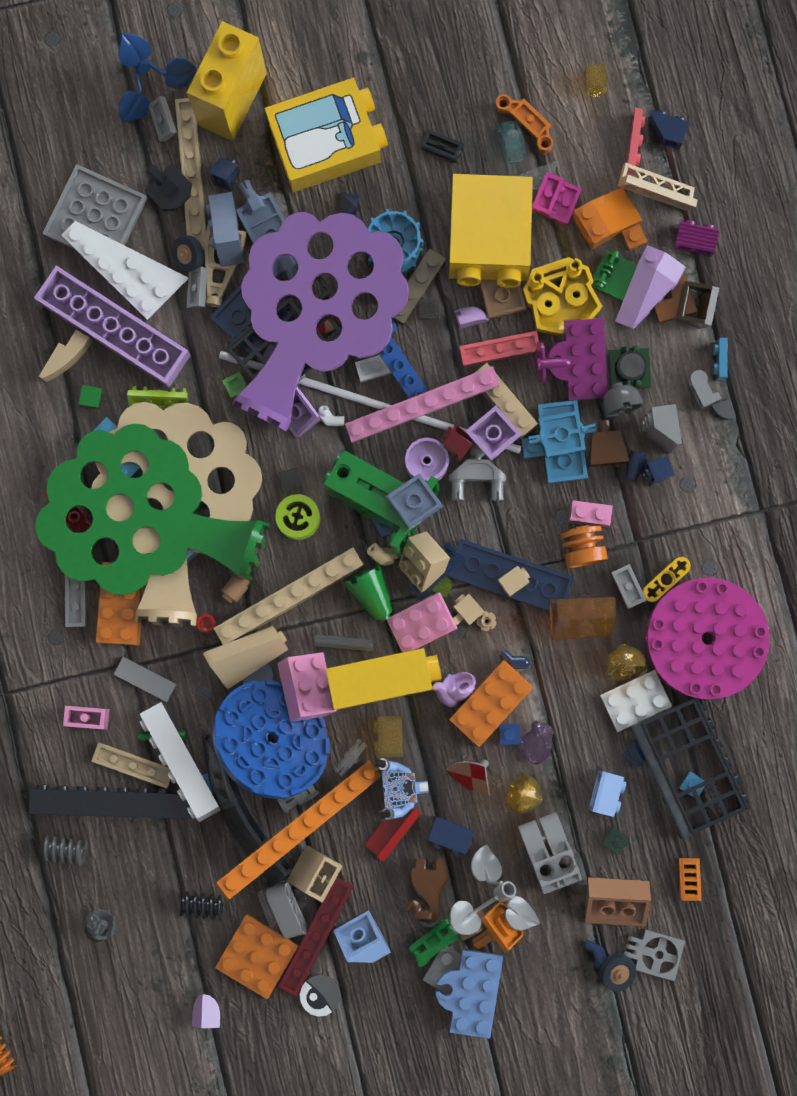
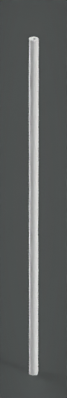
(355, 397)

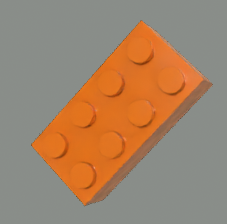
(117, 618)
(491, 703)

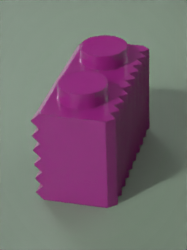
(696, 238)

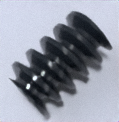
(201, 906)

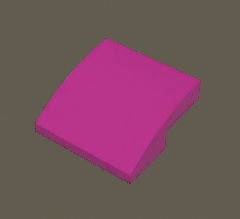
(556, 199)

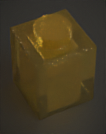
(595, 79)

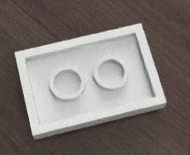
(635, 700)

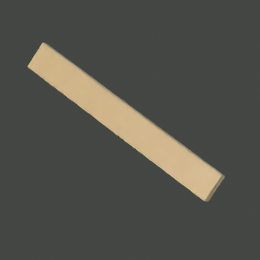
(191, 169)

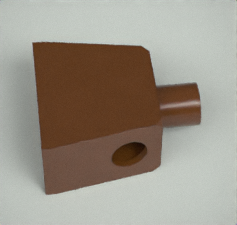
(607, 447)

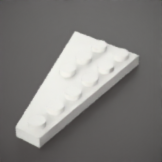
(133, 275)

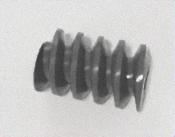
(65, 852)

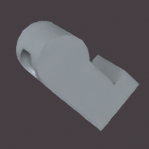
(700, 388)

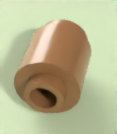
(234, 589)

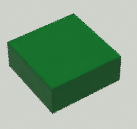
(90, 397)

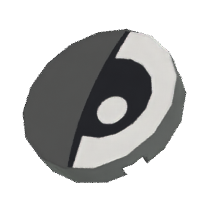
(320, 995)

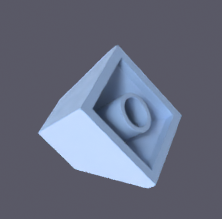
(362, 939)

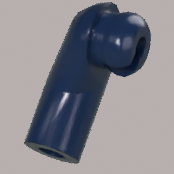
(597, 950)

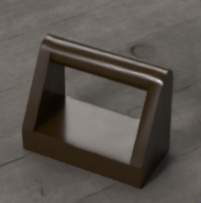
(706, 306)

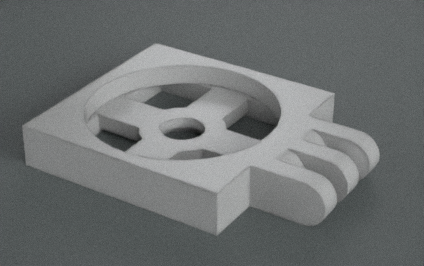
(640, 949)

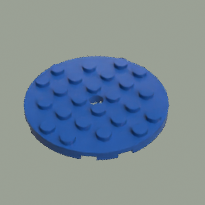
(262, 766)

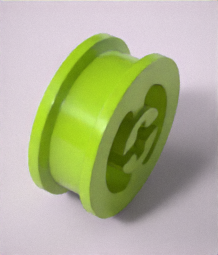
(283, 513)

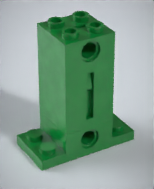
(366, 492)

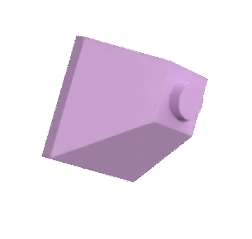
(493, 433)

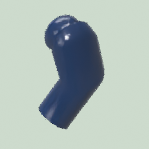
(515, 662)

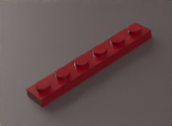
(316, 936)

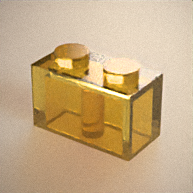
(389, 736)

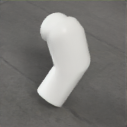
(328, 418)

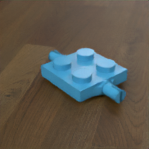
(562, 434)

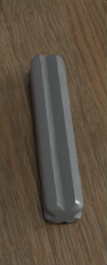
(343, 642)

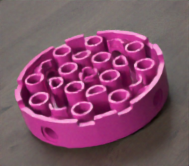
(736, 633)

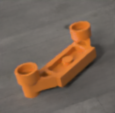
(529, 119)

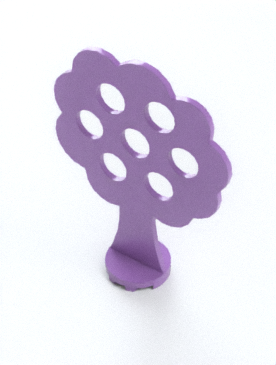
(273, 389)

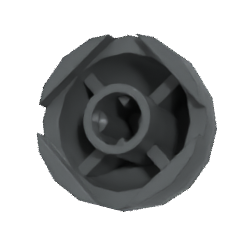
(621, 399)

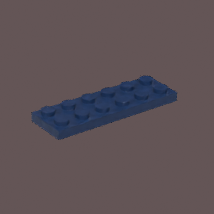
(485, 566)

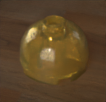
(625, 662)
(523, 794)

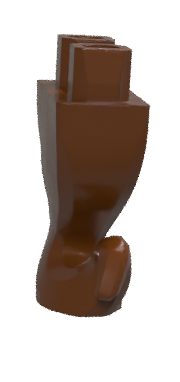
(427, 887)

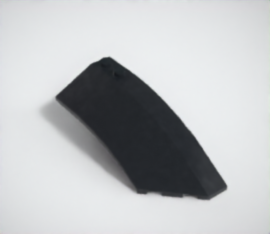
(237, 814)

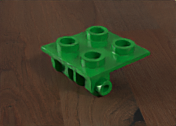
(614, 275)

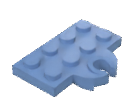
(472, 992)

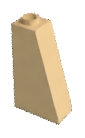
(245, 655)

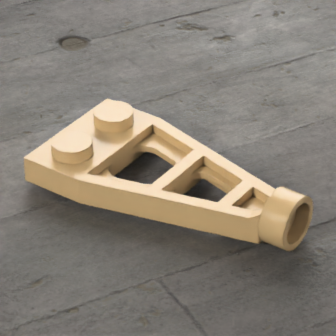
(216, 288)

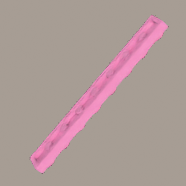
(422, 404)

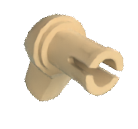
(381, 555)

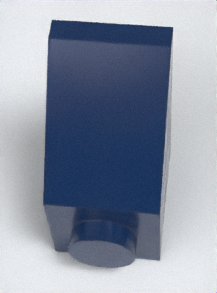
(224, 173)

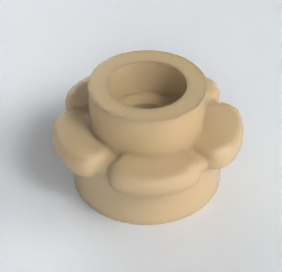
(486, 626)

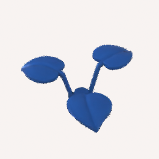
(134, 53)

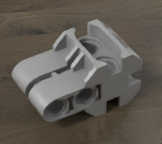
(559, 849)

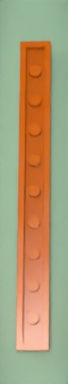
(297, 831)

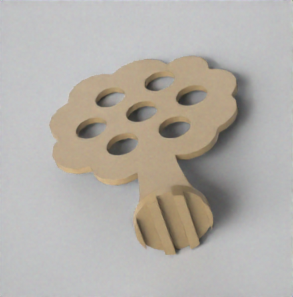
(169, 595)

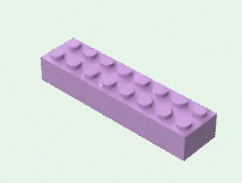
(112, 326)

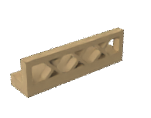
(654, 190)

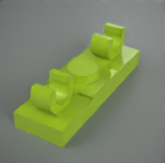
(162, 399)

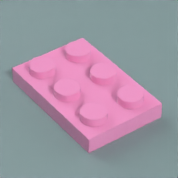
(422, 623)

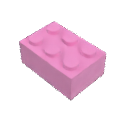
(306, 686)

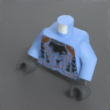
(399, 789)

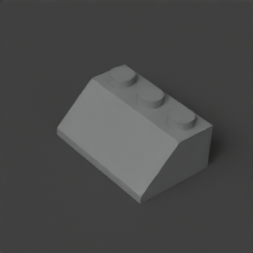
(663, 427)

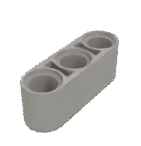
(286, 910)

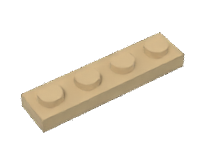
(132, 765)

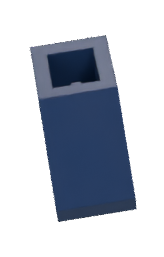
(668, 129)
(657, 471)

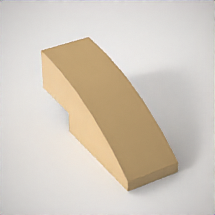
(65, 356)

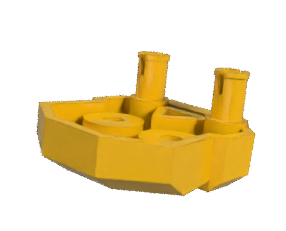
(573, 278)

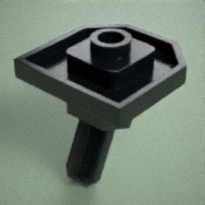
(168, 188)

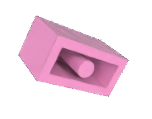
(590, 514)
(86, 717)

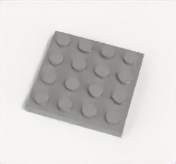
(97, 205)

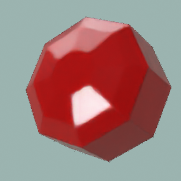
(206, 623)

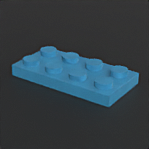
(567, 466)

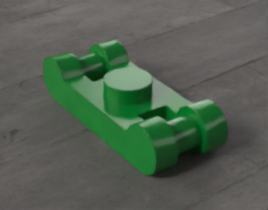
(433, 942)

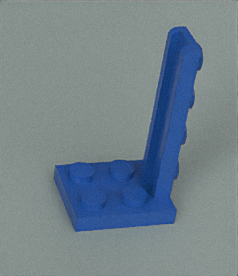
(401, 368)

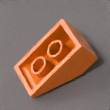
(606, 217)

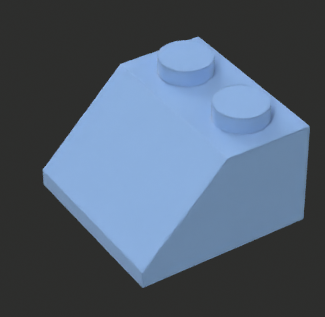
(606, 793)

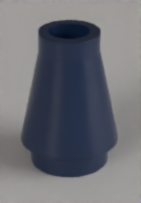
(635, 464)

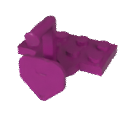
(579, 360)

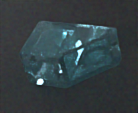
(512, 141)

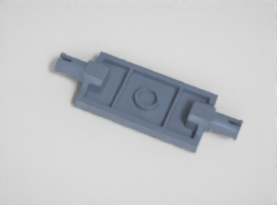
(260, 217)

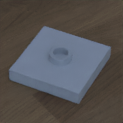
(414, 501)

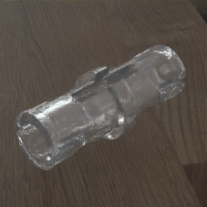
(350, 757)

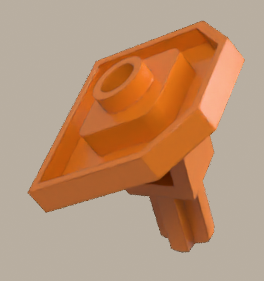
(497, 929)

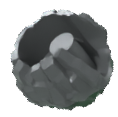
(99, 925)

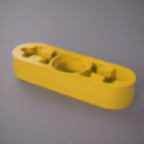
(680, 573)

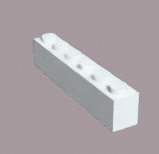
(180, 762)

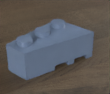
(225, 229)

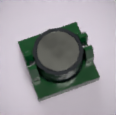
(631, 367)

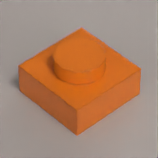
(634, 237)

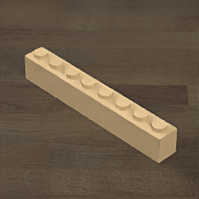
(289, 596)

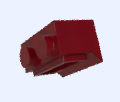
(456, 441)

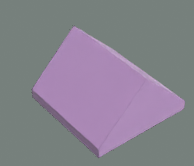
(302, 415)

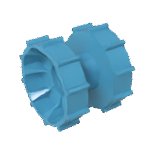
(405, 231)

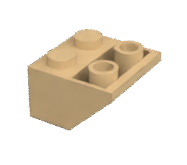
(423, 560)
(314, 873)

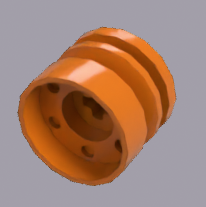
(583, 546)

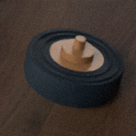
(187, 253)
(617, 972)

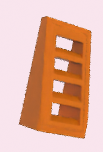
(697, 879)

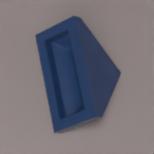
(348, 203)

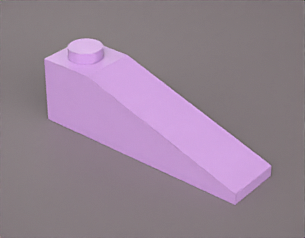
(651, 281)

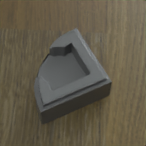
(724, 410)

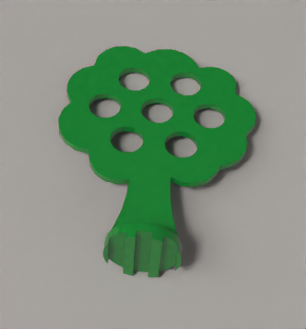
(228, 542)

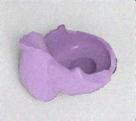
(455, 688)

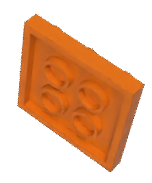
(257, 956)

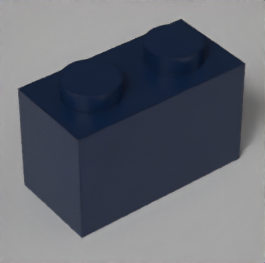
(450, 835)

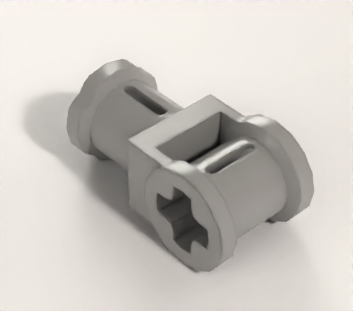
(298, 799)

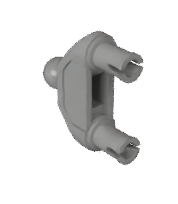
(477, 471)

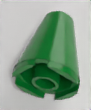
(371, 592)

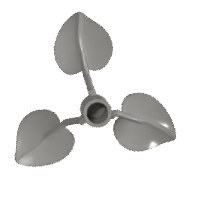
(488, 868)

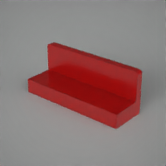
(390, 833)

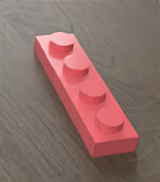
(636, 139)
(499, 348)

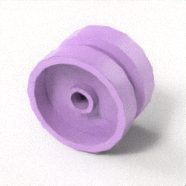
(428, 449)

